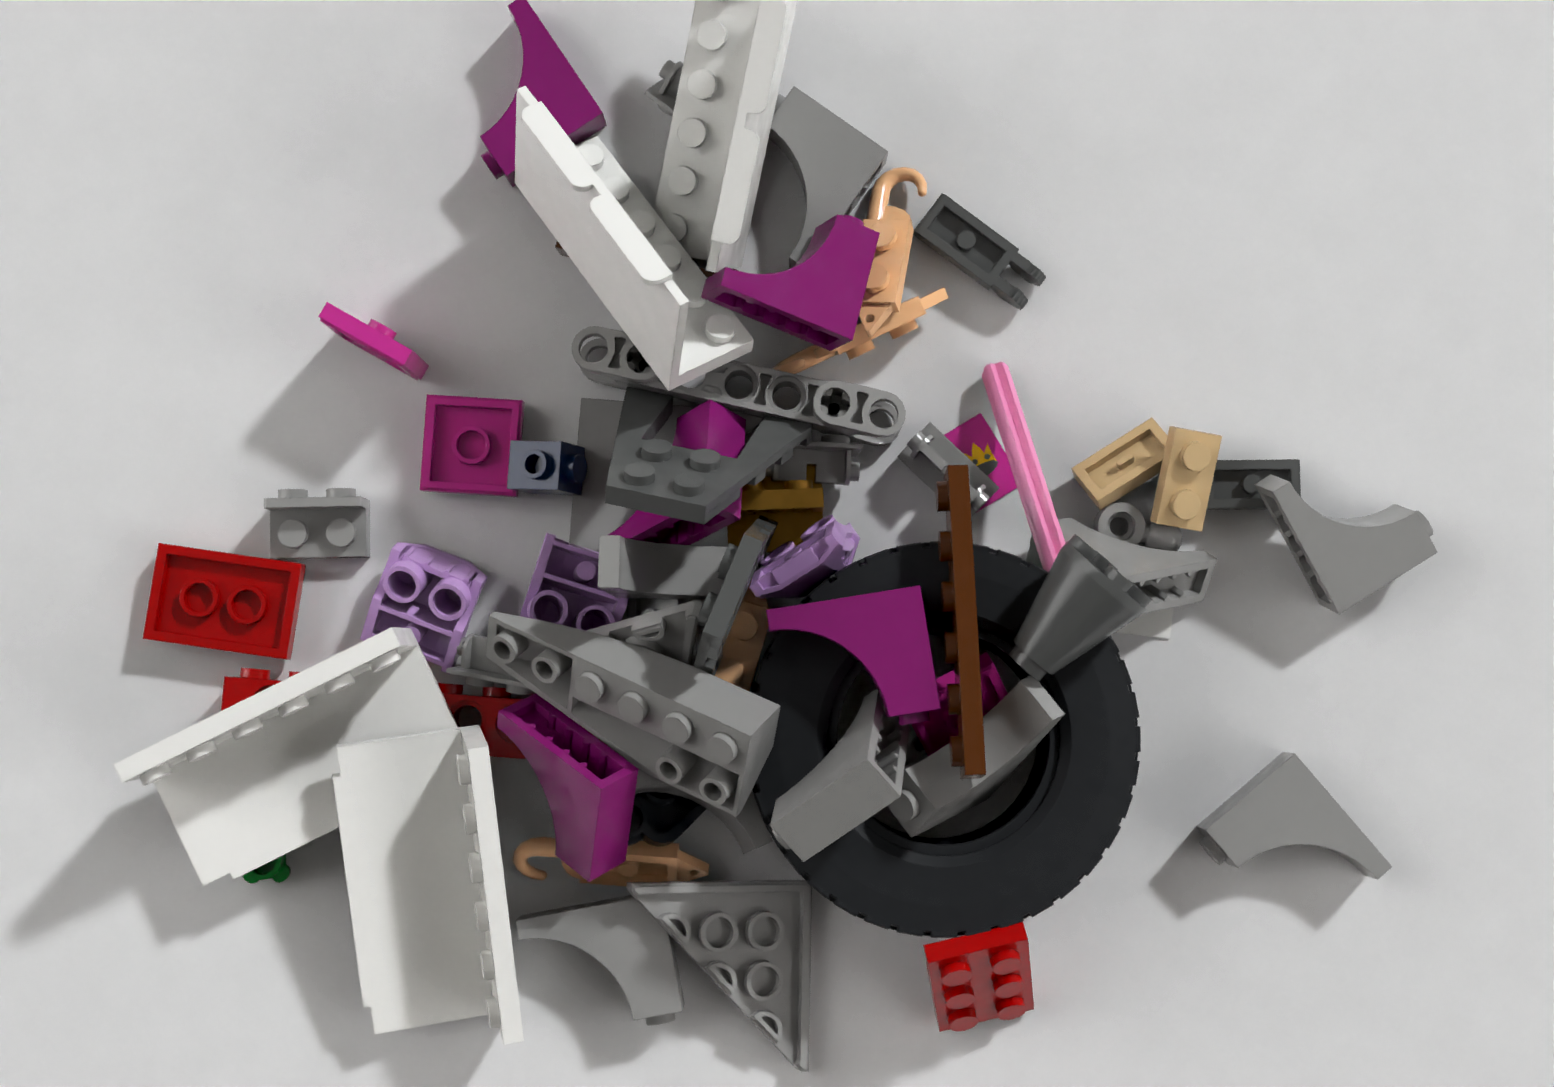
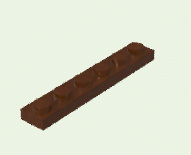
(961, 644)

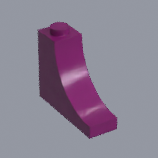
(549, 80)
(815, 297)
(701, 428)
(885, 636)
(583, 782)

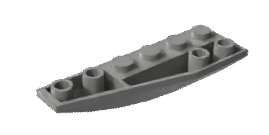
(644, 706)

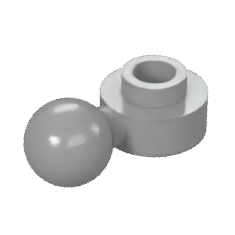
(1135, 529)

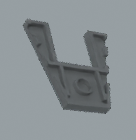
(684, 481)
(721, 609)

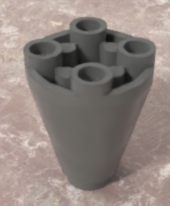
(1075, 610)

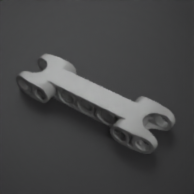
(856, 402)

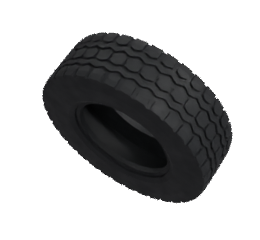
(1029, 851)

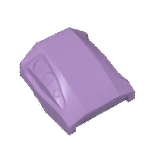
(799, 569)
(567, 588)
(430, 595)

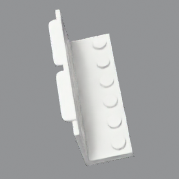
(722, 125)
(623, 249)
(263, 769)
(427, 881)

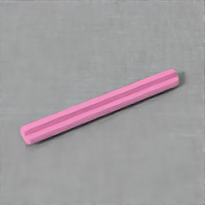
(1024, 463)

